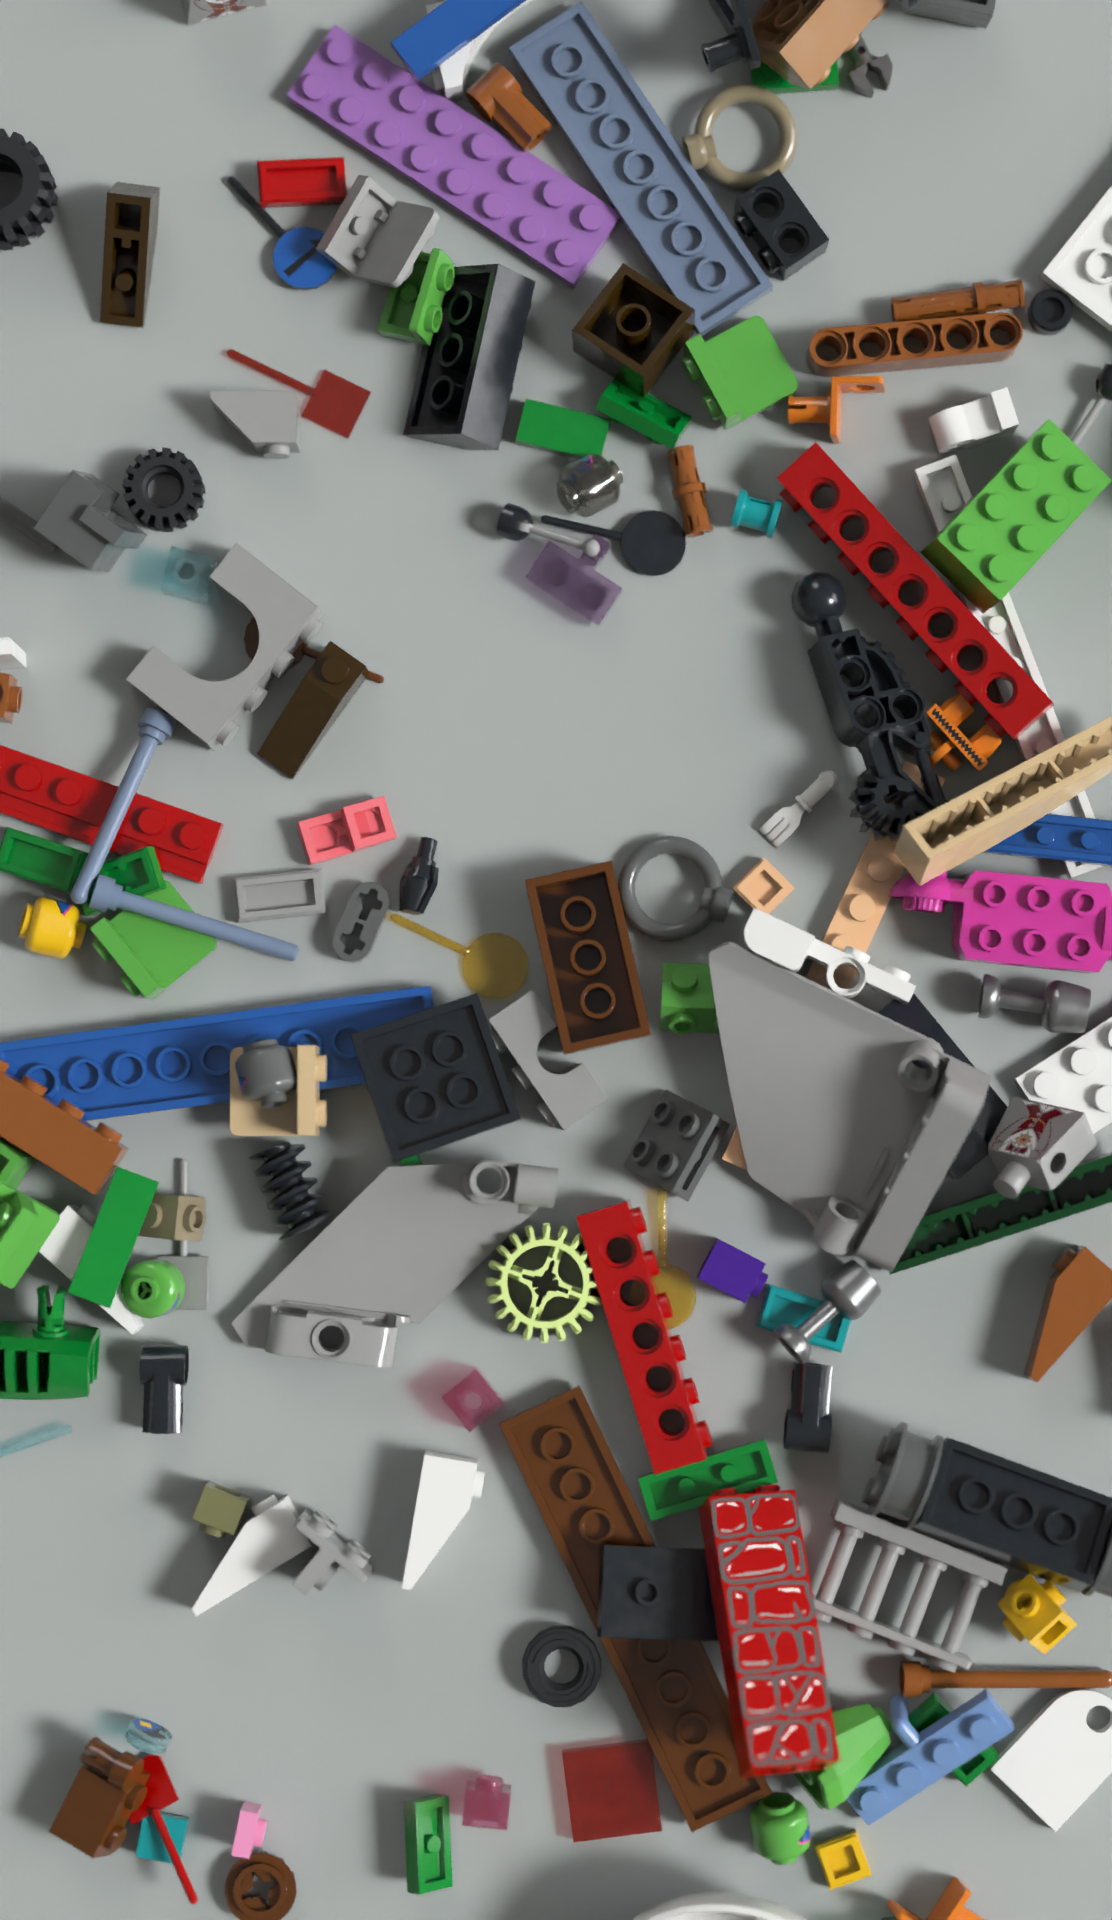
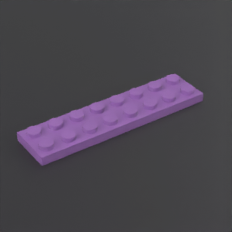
(454, 156)

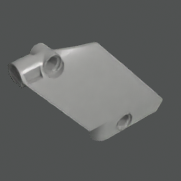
(391, 1259)

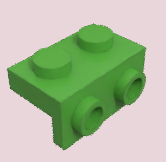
(414, 307)
(687, 999)

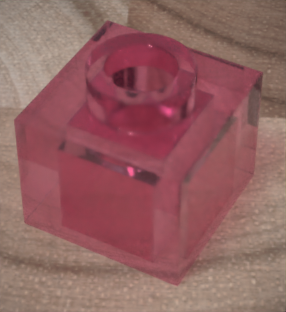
(476, 1383)
(487, 1803)

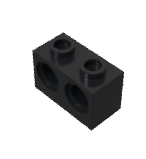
(790, 221)

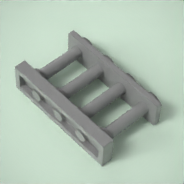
(936, 1557)

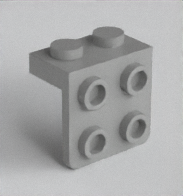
(377, 235)

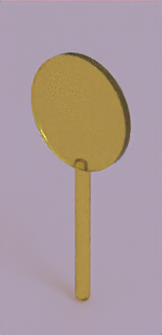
(491, 964)
(672, 1278)

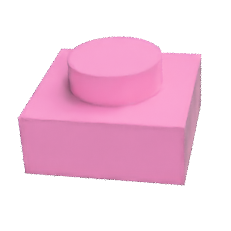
(249, 1830)

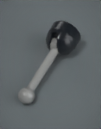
(1104, 390)
(516, 524)

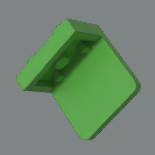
(739, 371)
(150, 949)

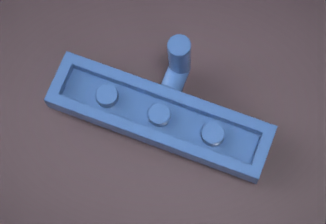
(927, 1754)

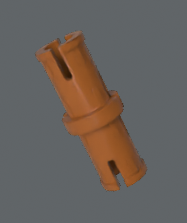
(689, 491)

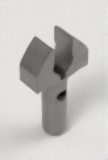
(864, 60)

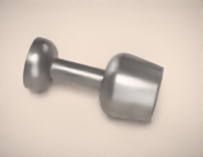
(1062, 1007)
(847, 1292)

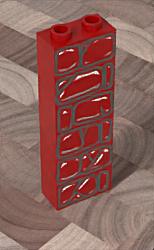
(768, 1632)

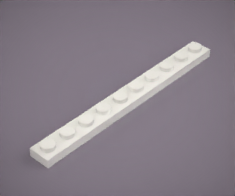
(944, 494)

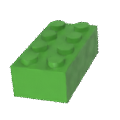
(1016, 516)

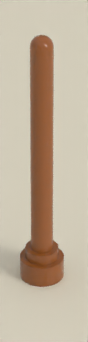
(919, 1679)

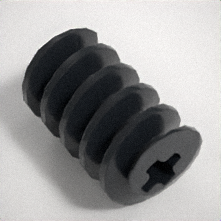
(290, 1188)

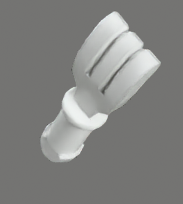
(788, 819)

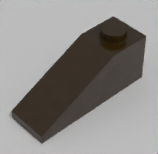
(128, 253)
(313, 709)

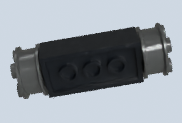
(995, 1509)

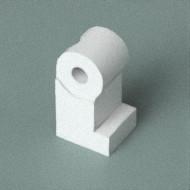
(974, 422)

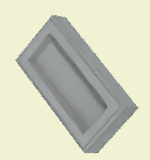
(280, 896)

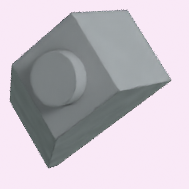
(263, 418)

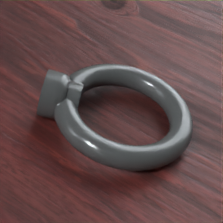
(714, 901)

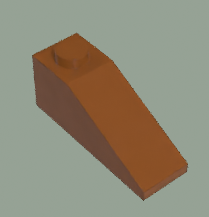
(1070, 1303)

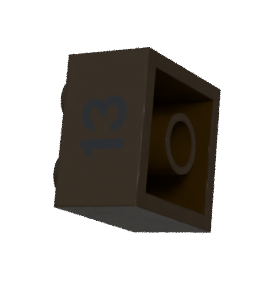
(633, 330)

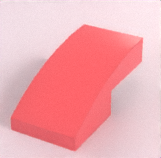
(346, 831)

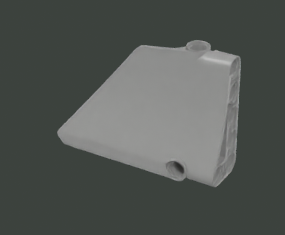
(836, 1105)

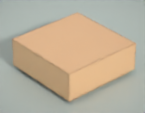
(763, 887)

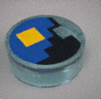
(148, 1736)

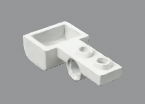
(792, 946)

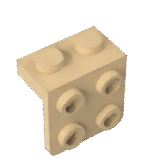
(302, 1112)

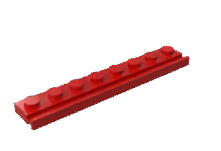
(78, 804)

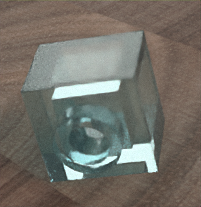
(192, 589)

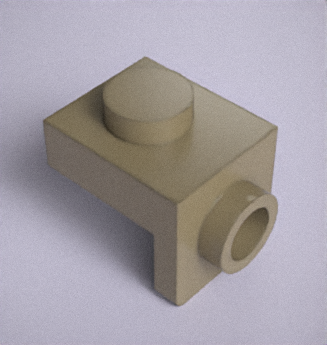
(175, 1218)

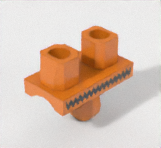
(975, 749)

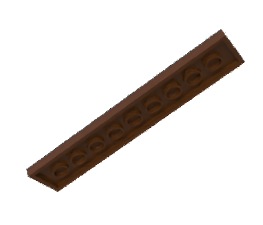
(664, 1679)

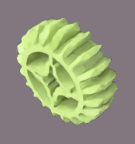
(532, 1319)

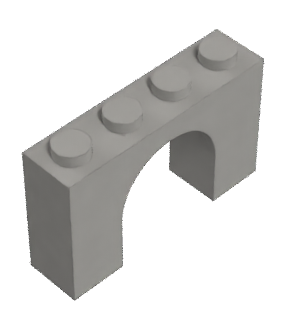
(215, 707)

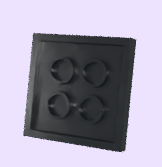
(435, 1077)

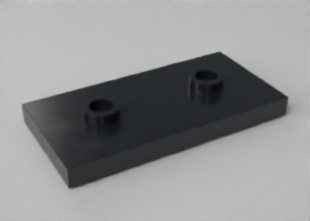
(655, 1594)

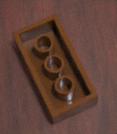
(588, 958)

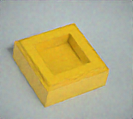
(842, 1859)

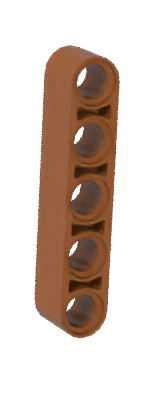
(931, 333)

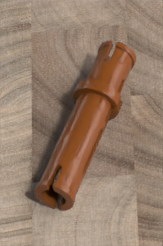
(959, 302)

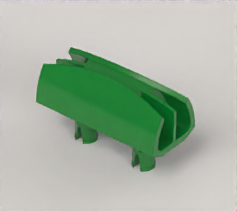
(47, 1356)

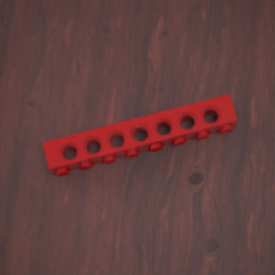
(817, 470)

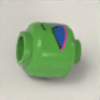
(165, 1291)
(780, 1828)

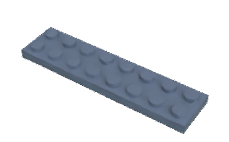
(640, 168)

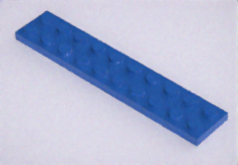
(189, 1058)

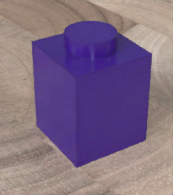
(733, 1271)

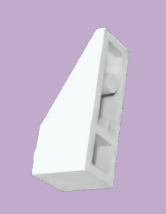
(65, 1249)
(441, 1503)
(260, 1547)

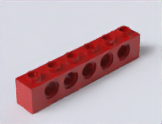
(665, 1448)

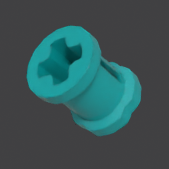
(756, 513)

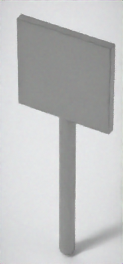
(193, 1268)

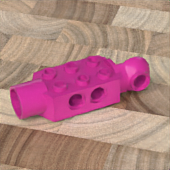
(1019, 918)

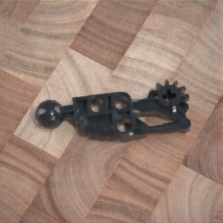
(875, 690)

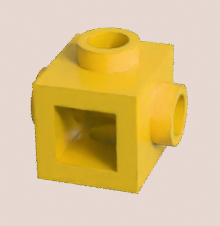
(1036, 1613)

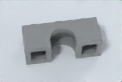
(565, 1095)

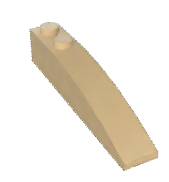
(1004, 804)

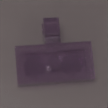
(575, 580)

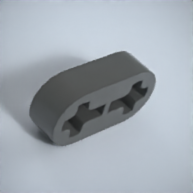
(351, 918)

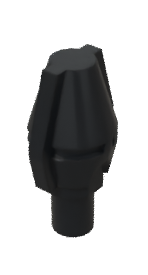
(419, 879)

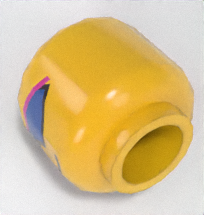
(51, 928)

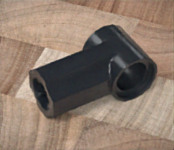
(163, 1374)
(808, 1419)

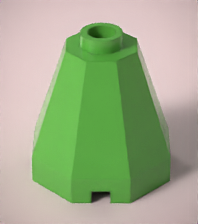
(861, 1740)

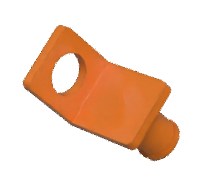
(829, 408)
(948, 1907)

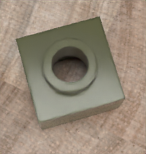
(220, 1510)

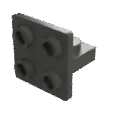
(676, 1144)

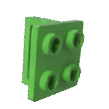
(23, 1231)

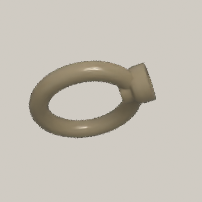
(701, 150)

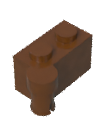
(101, 1800)

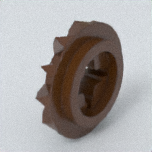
(251, 1906)

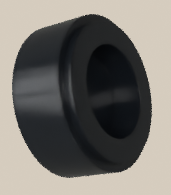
(1050, 312)

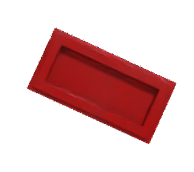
(301, 182)

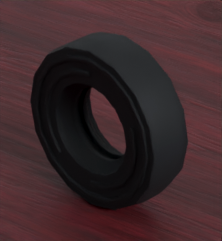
(567, 1693)

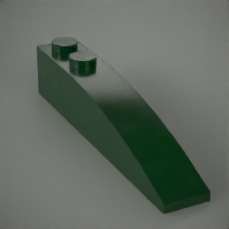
(996, 1216)

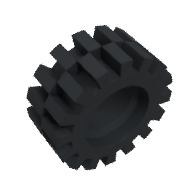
(145, 471)

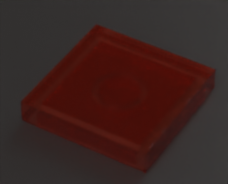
(611, 1790)

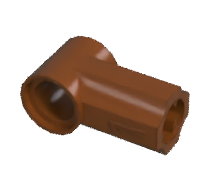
(500, 99)

